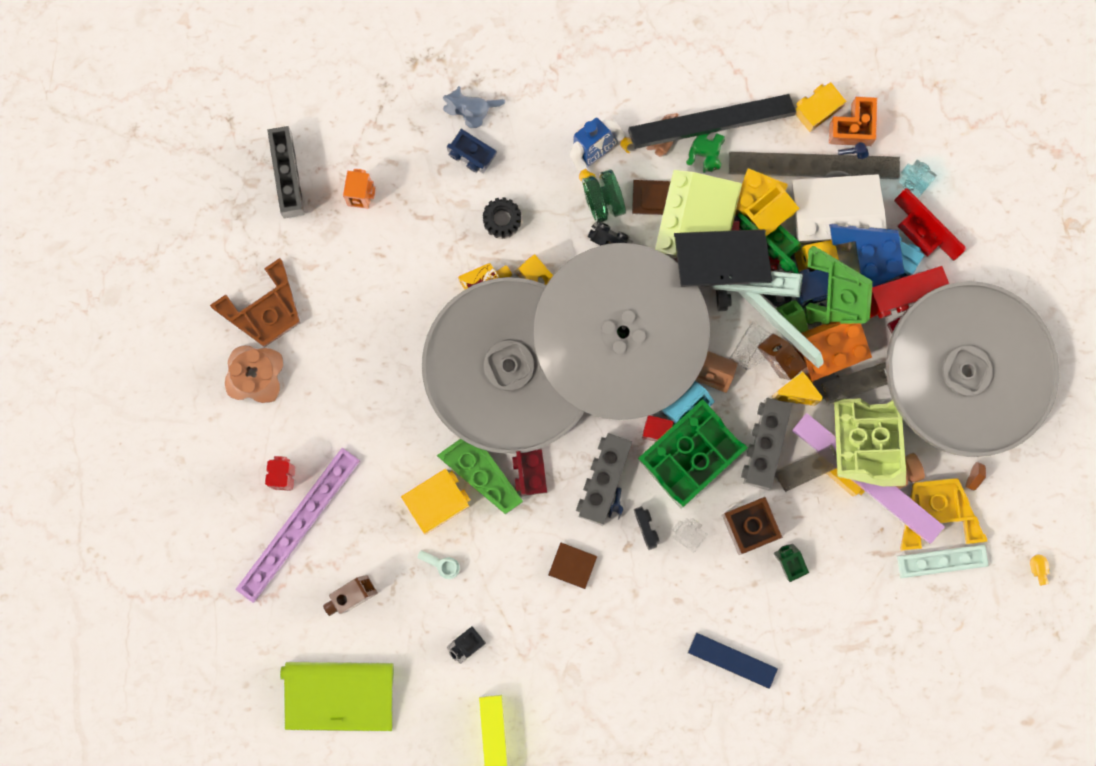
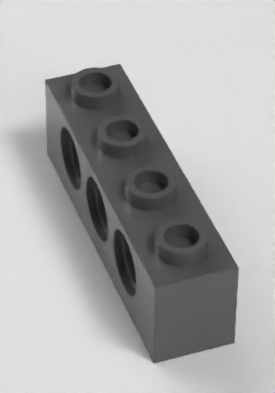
(286, 172)
(780, 412)
(598, 513)

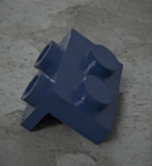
(471, 151)

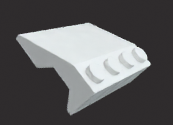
(836, 201)

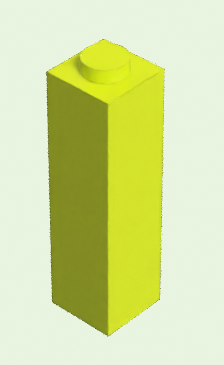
(493, 730)

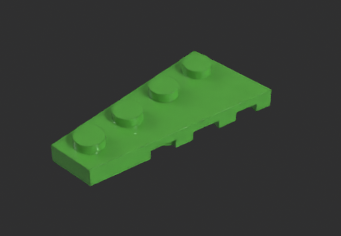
(481, 473)

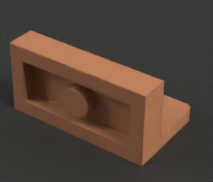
(717, 372)

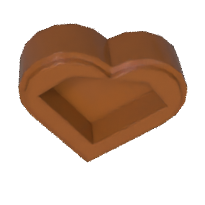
(976, 476)

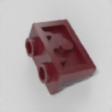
(531, 472)

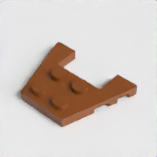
(269, 315)

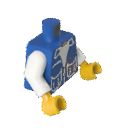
(594, 141)

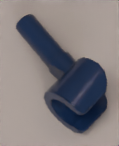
(860, 150)
(616, 507)

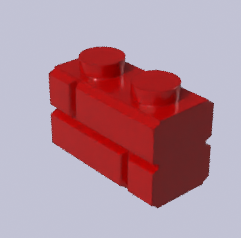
(280, 474)

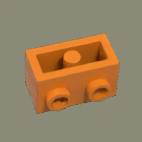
(358, 189)

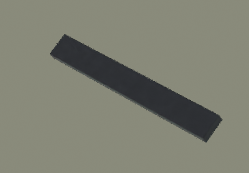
(711, 121)

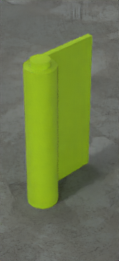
(338, 696)

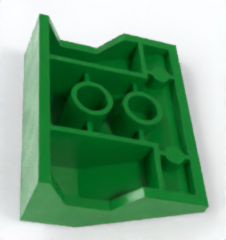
(691, 454)

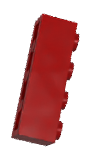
(905, 291)

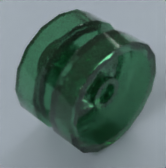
(603, 195)

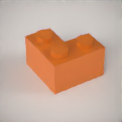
(858, 127)

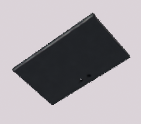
(717, 255)

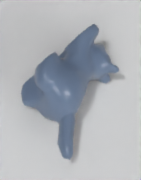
(471, 108)

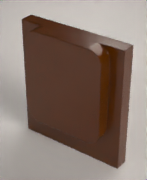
(649, 197)
(572, 565)

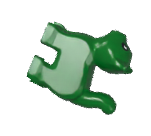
(706, 148)

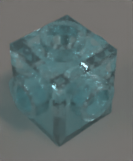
(917, 177)

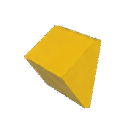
(799, 391)

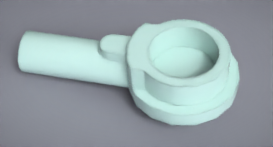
(447, 567)

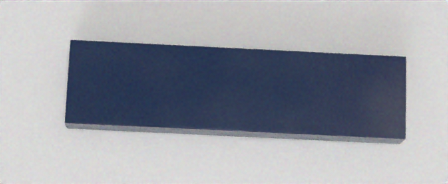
(732, 660)

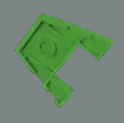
(847, 292)

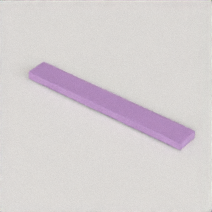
(888, 496)
(297, 525)

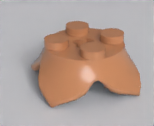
(263, 387)

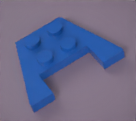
(876, 248)

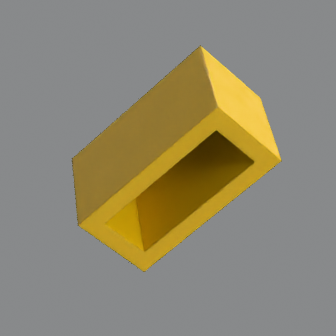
(820, 106)
(772, 209)

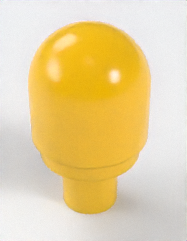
(1040, 568)

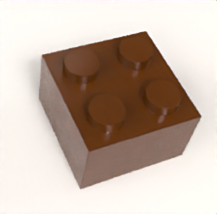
(752, 526)

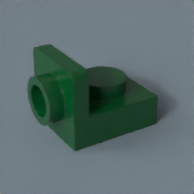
(791, 562)

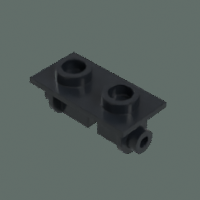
(603, 234)

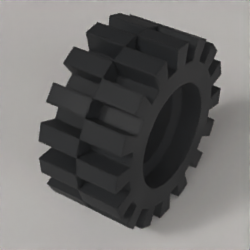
(498, 205)

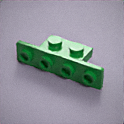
(779, 243)

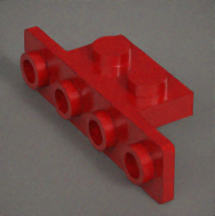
(925, 228)

